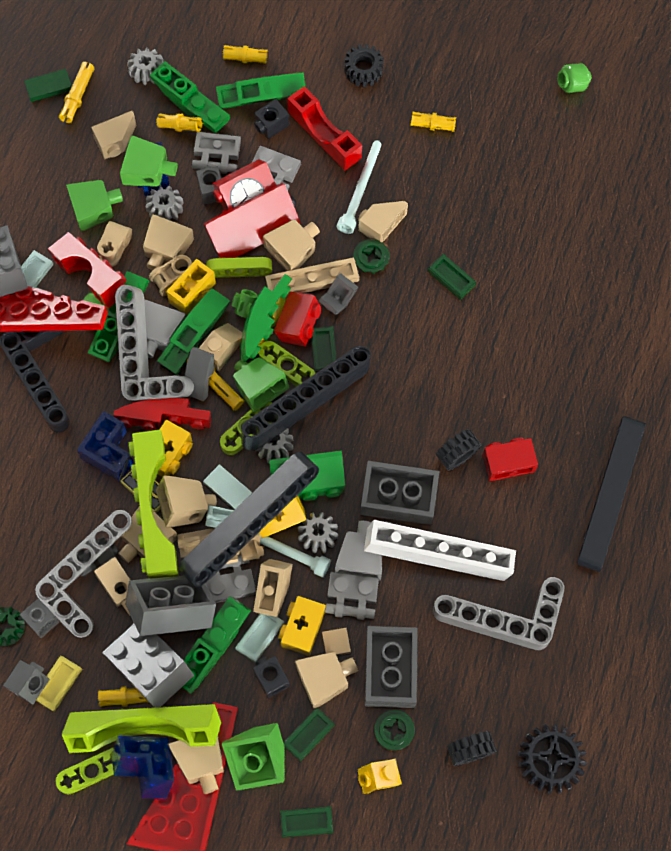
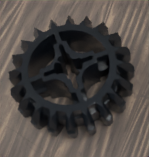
(541, 757)

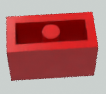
(297, 318)
(510, 459)

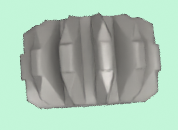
(143, 64)
(171, 199)
(281, 449)
(328, 534)

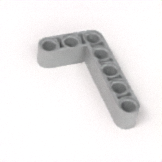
(140, 353)
(78, 568)
(505, 619)

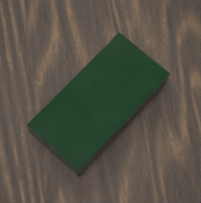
(48, 85)
(451, 276)
(323, 347)
(308, 734)
(306, 822)

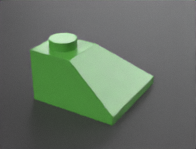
(256, 757)

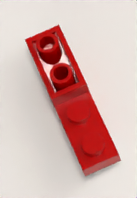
(153, 412)

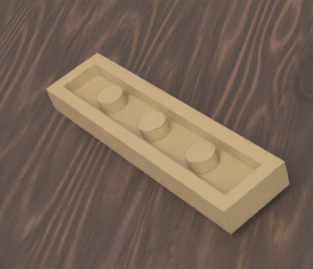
(316, 276)

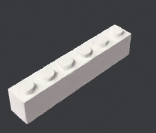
(439, 550)

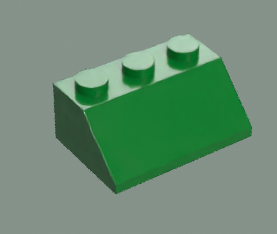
(329, 480)

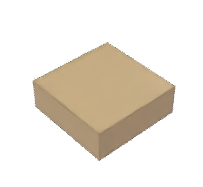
(336, 641)

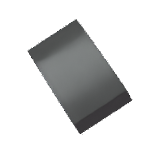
(199, 369)

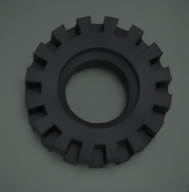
(363, 54)
(458, 449)
(471, 748)

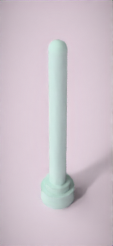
(347, 222)
(318, 564)

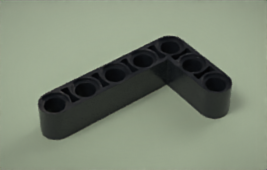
(32, 371)

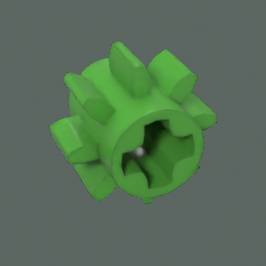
(243, 302)

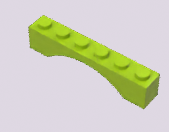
(149, 457)
(93, 729)

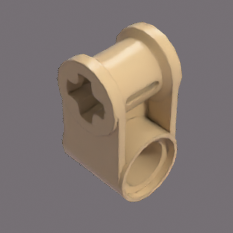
(113, 242)
(169, 273)

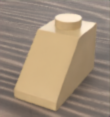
(114, 134)
(382, 219)
(222, 343)
(272, 587)

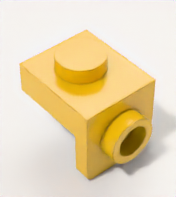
(379, 776)

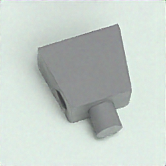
(160, 325)
(354, 559)

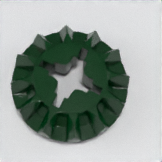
(366, 248)
(11, 635)
(404, 724)

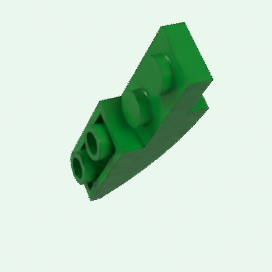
(259, 90)
(188, 98)
(258, 322)
(193, 330)
(106, 341)
(215, 641)

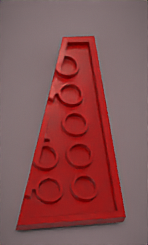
(41, 311)
(187, 814)

